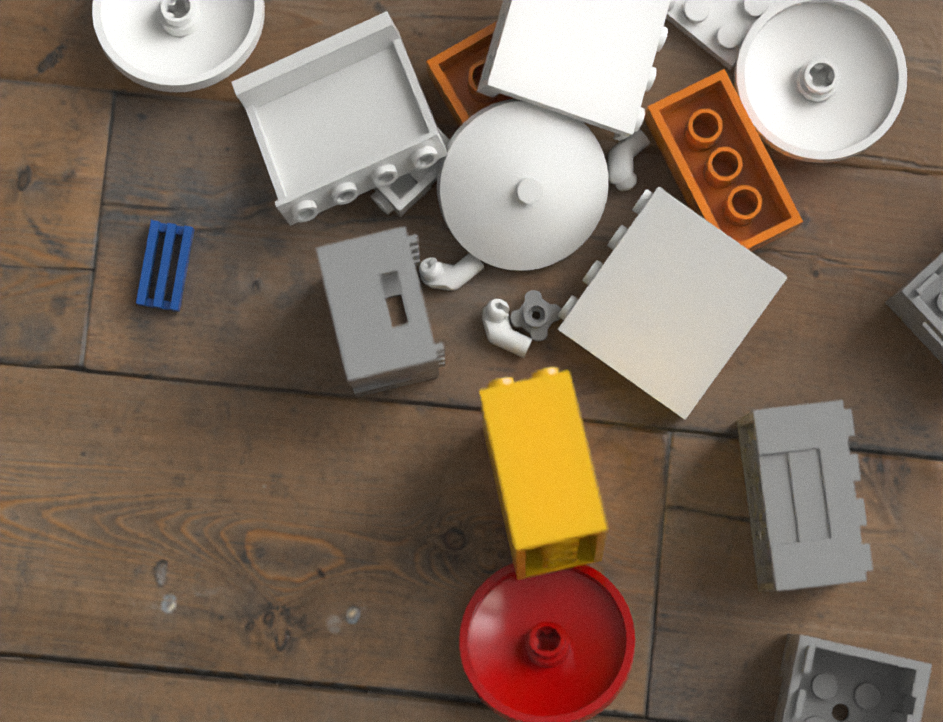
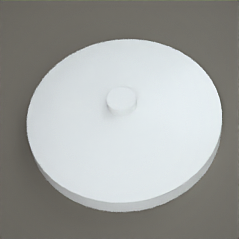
(178, 41)
(821, 78)
(522, 185)

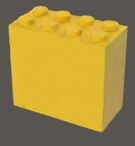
(543, 473)

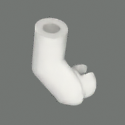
(621, 163)
(449, 276)
(500, 331)

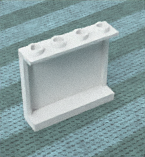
(578, 57)
(340, 119)
(670, 301)

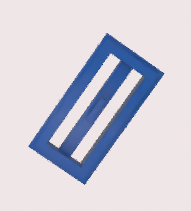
(148, 265)

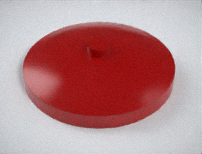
(547, 644)

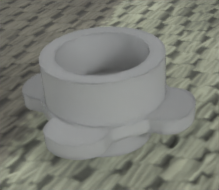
(535, 303)

